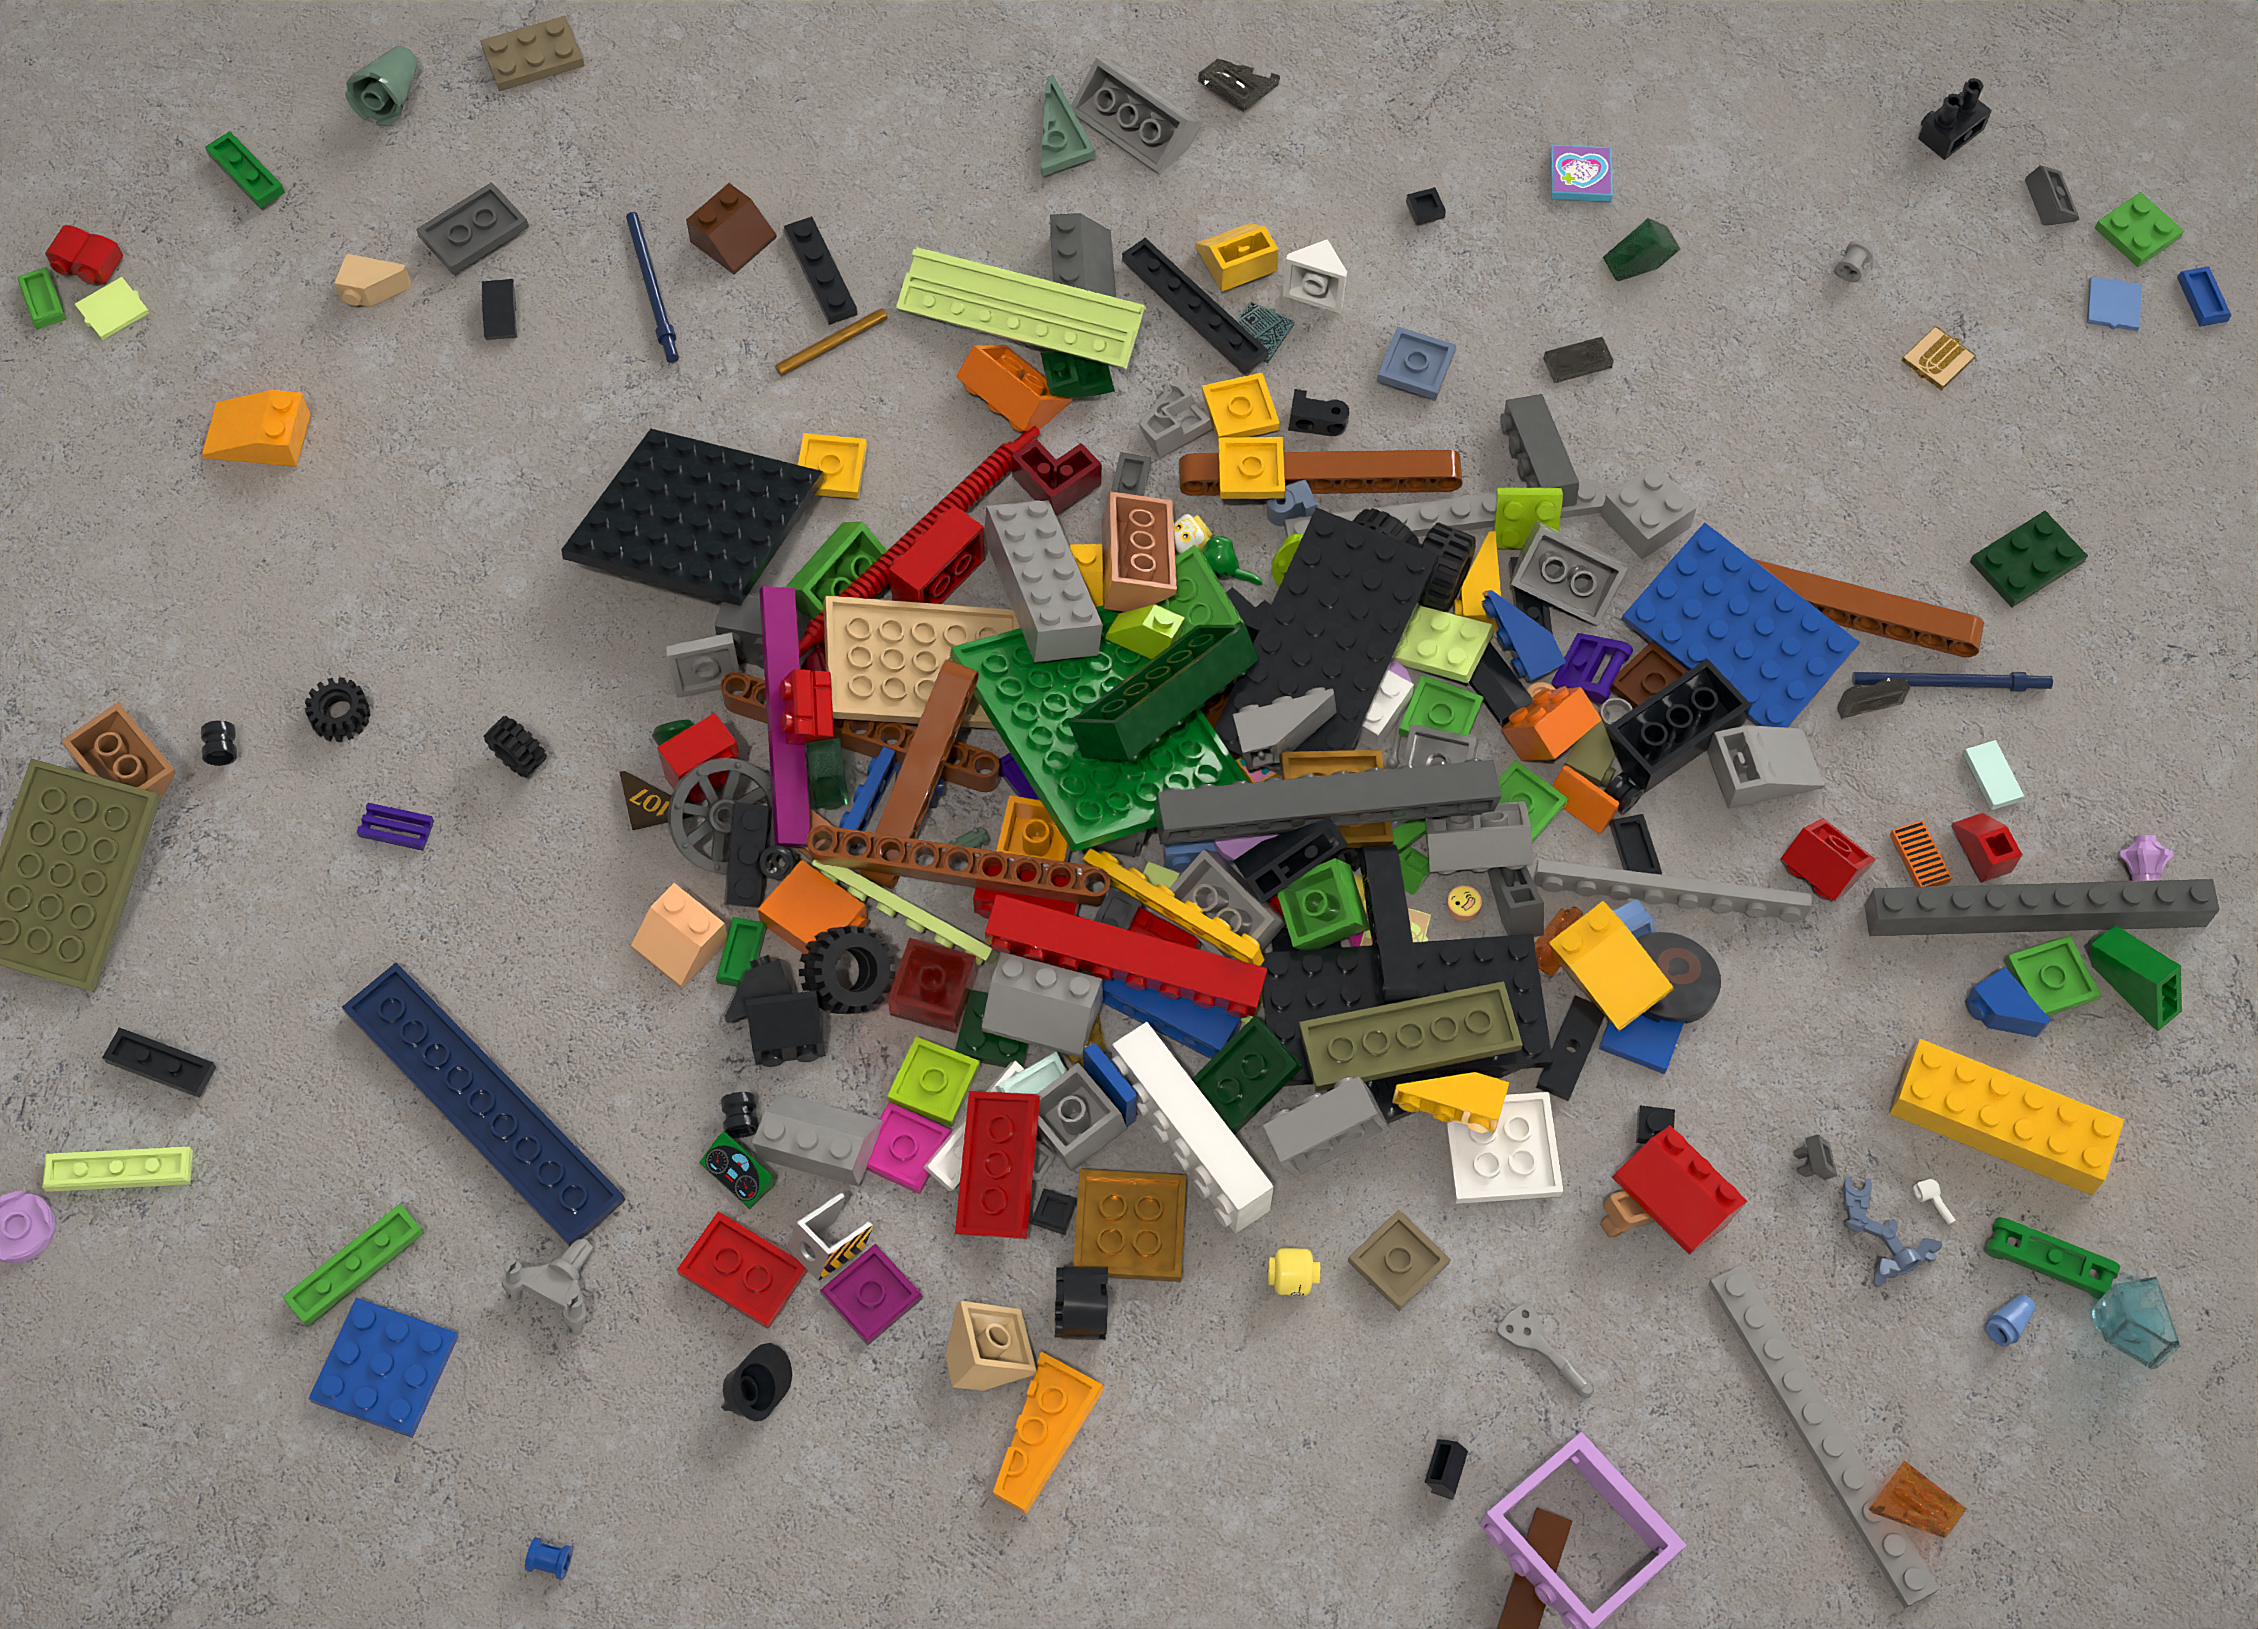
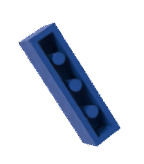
(1178, 1019)

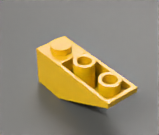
(1460, 1098)

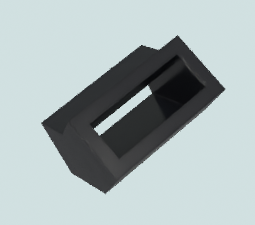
(1456, 1459)

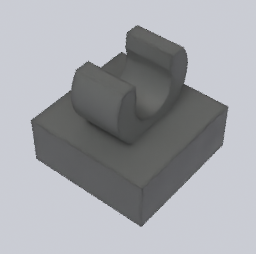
(1820, 1158)

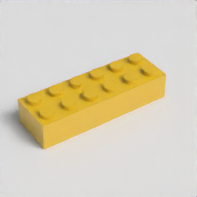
(2007, 1117)

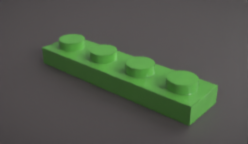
(353, 1265)

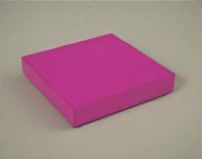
(905, 1147)

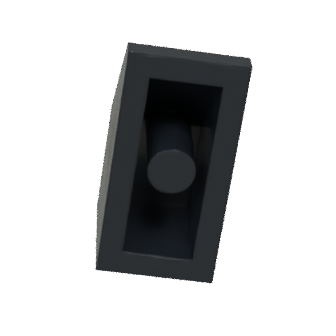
(761, 980)

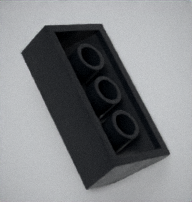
(1676, 724)

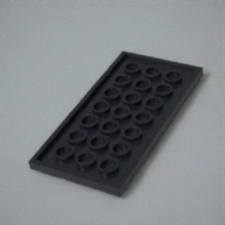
(1333, 628)
(1345, 980)

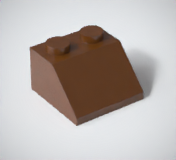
(730, 229)

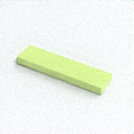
(117, 1169)

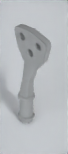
(1538, 1343)

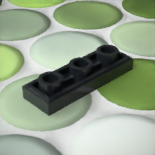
(1578, 1033)

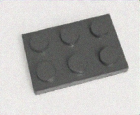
(472, 228)

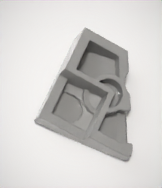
(1174, 421)

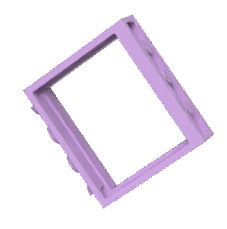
(1620, 1496)

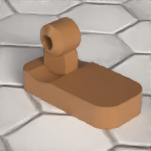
(1623, 1214)

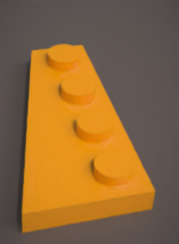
(1050, 1420)

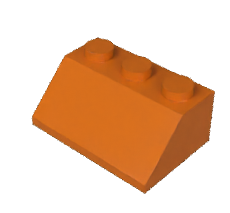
(1010, 386)

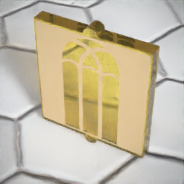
(1938, 358)

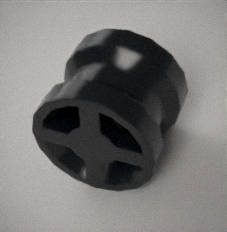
(1624, 792)

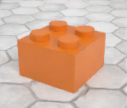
(1550, 723)

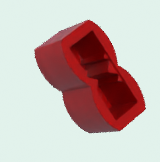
(83, 254)

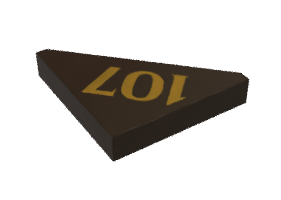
(645, 803)

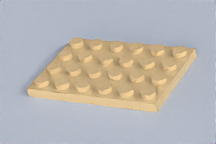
(891, 652)

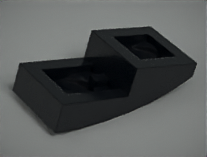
(499, 309)

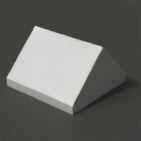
(1316, 277)

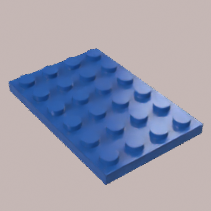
(1746, 622)

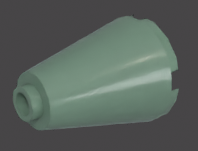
(382, 86)

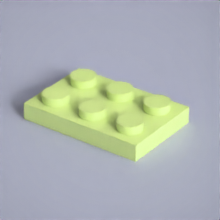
(1443, 644)

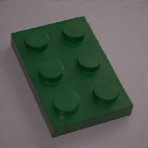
(2028, 558)
(1246, 1074)

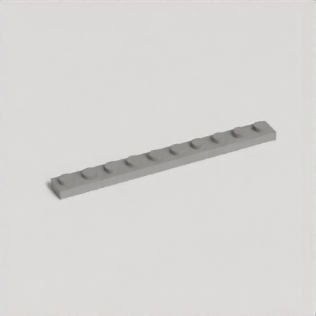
(1460, 512)
(1822, 1435)

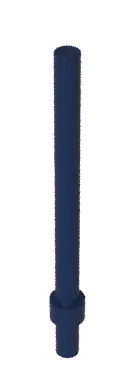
(664, 331)
(2015, 681)

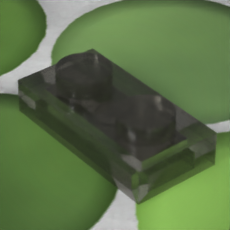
(1578, 359)
(1875, 697)

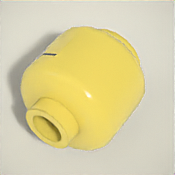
(1293, 1272)

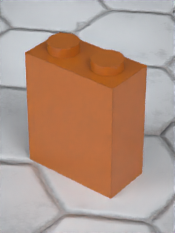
(809, 905)

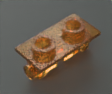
(1559, 923)

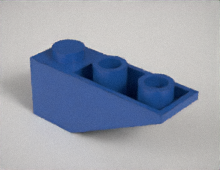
(1530, 643)

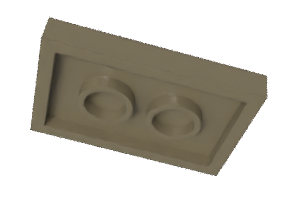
(532, 53)

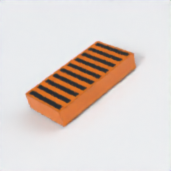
(1920, 855)

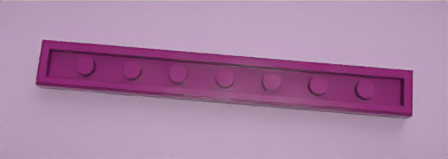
(786, 760)

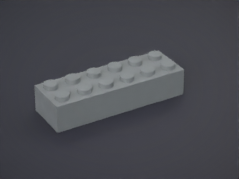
(1042, 581)

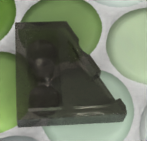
(1237, 83)

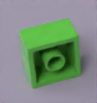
(1323, 906)

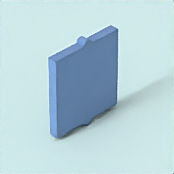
(2114, 303)

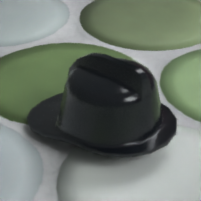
(758, 1383)

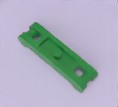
(2052, 1257)

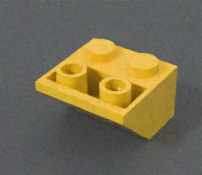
(1239, 255)

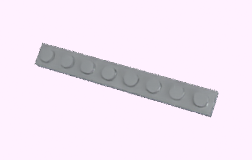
(1674, 890)

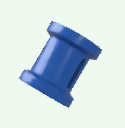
(548, 1558)

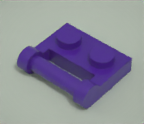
(1584, 660)

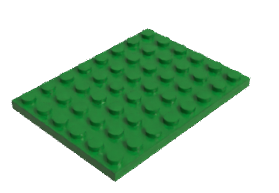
(1086, 796)

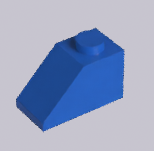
(2006, 1006)

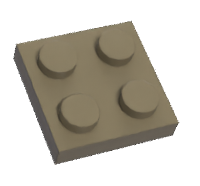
(1399, 1260)

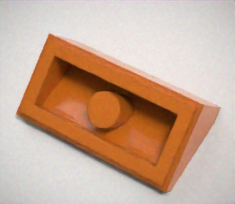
(1586, 800)

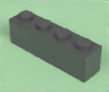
(1539, 446)

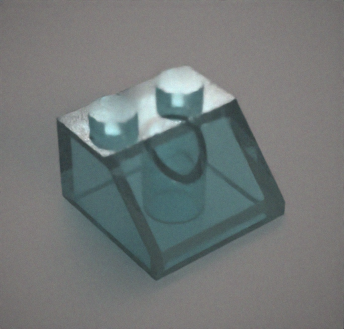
(2137, 1321)

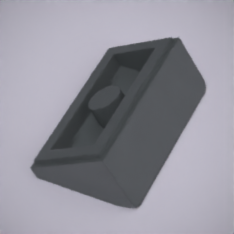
(2051, 196)

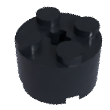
(1081, 1302)

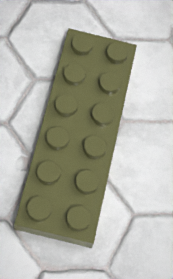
(1410, 1035)

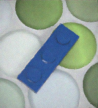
(869, 795)

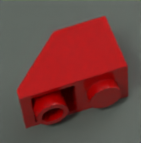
(1987, 845)

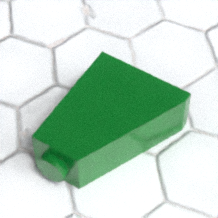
(2139, 975)

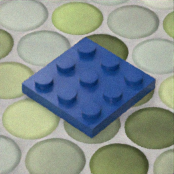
(383, 1367)

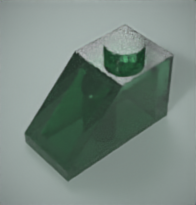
(1641, 250)

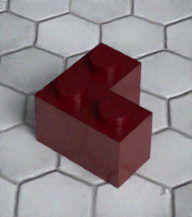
(1057, 480)

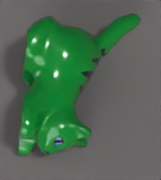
(1224, 561)

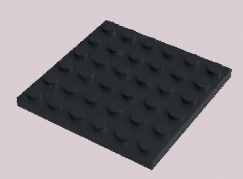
(693, 516)

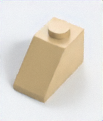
(370, 280)

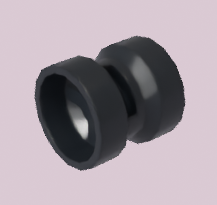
(218, 743)
(739, 1114)

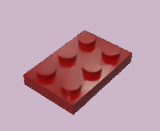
(742, 1270)

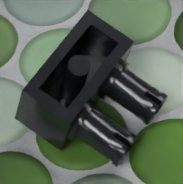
(1956, 121)

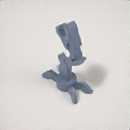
(1903, 1259)

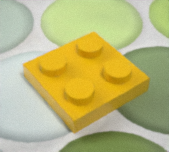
(1240, 407)
(840, 461)
(1251, 468)

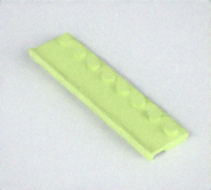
(1021, 307)

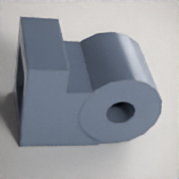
(1296, 503)

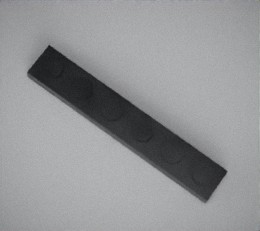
(1195, 305)

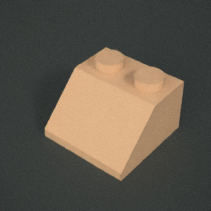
(679, 935)

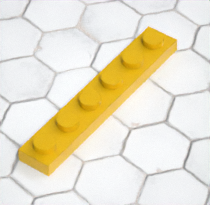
(1183, 914)

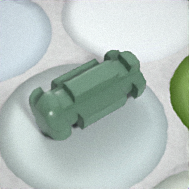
(972, 839)

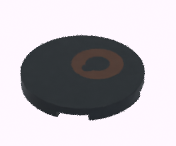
(1690, 972)

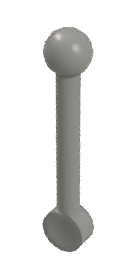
(1393, 762)

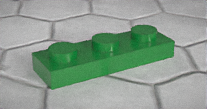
(245, 169)

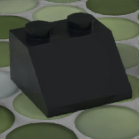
(785, 1028)

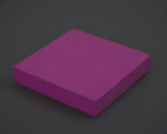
(871, 1294)

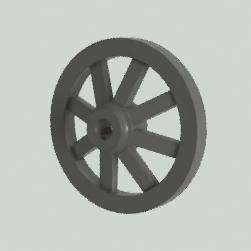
(678, 806)

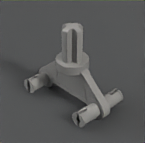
(553, 1283)

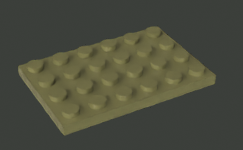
(69, 871)

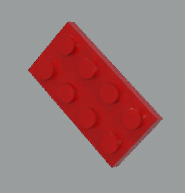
(997, 1164)

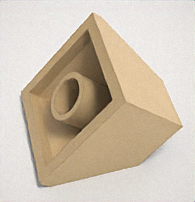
(988, 1347)

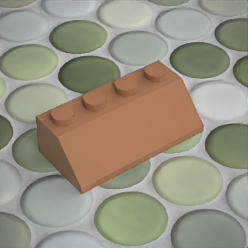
(1137, 551)

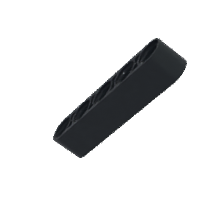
(1389, 923)

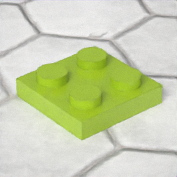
(1519, 509)
(933, 1081)

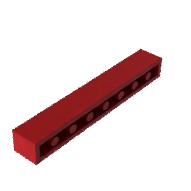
(1125, 956)

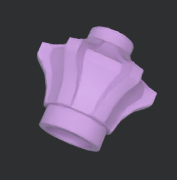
(2145, 858)

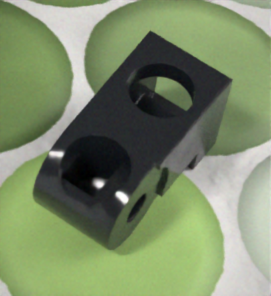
(1318, 416)

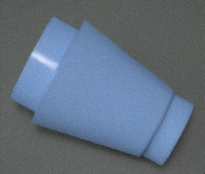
(2010, 1320)

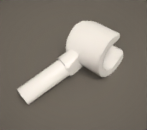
(1930, 1190)

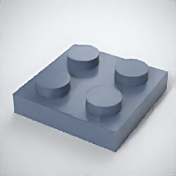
(1416, 363)

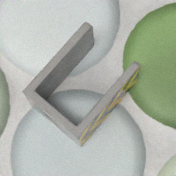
(826, 1258)

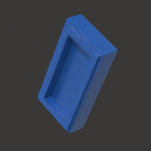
(2204, 296)

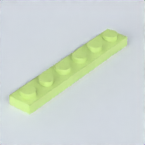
(916, 917)

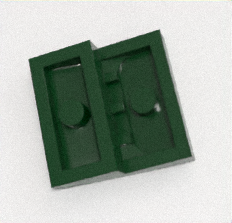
(1075, 376)

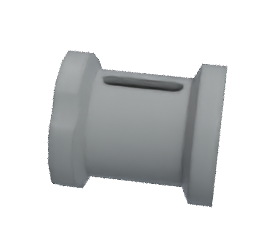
(1852, 265)

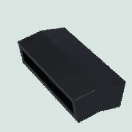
(1498, 686)

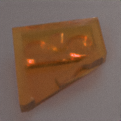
(1917, 1503)

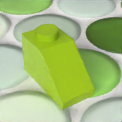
(1146, 630)

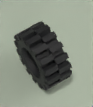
(342, 725)
(515, 746)

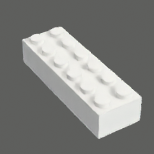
(1192, 1130)

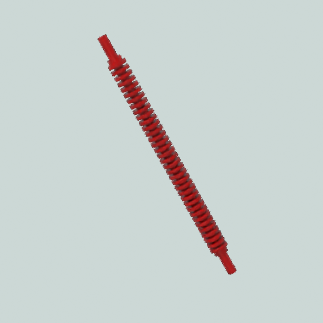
(962, 496)

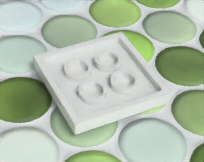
(1514, 1160)

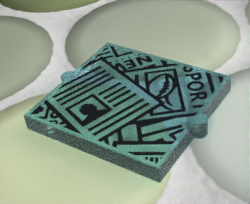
(1265, 326)

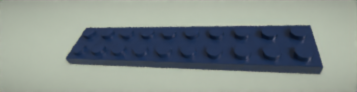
(484, 1104)

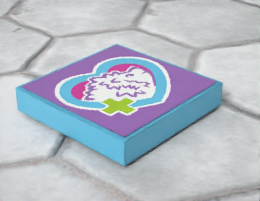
(1581, 173)

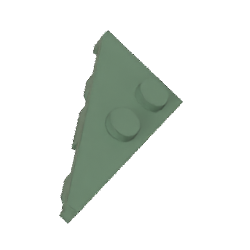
(1063, 136)

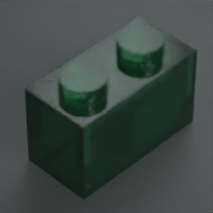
(827, 774)

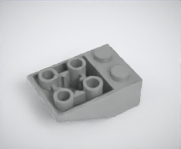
(1282, 725)
(1762, 763)

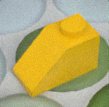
(1090, 564)

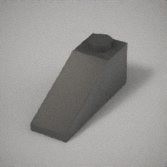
(1517, 901)

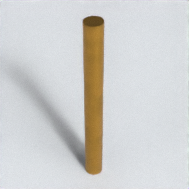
(831, 341)

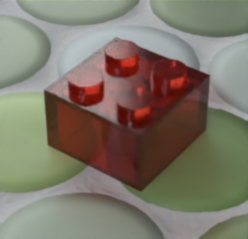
(932, 985)

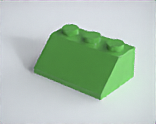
(835, 566)

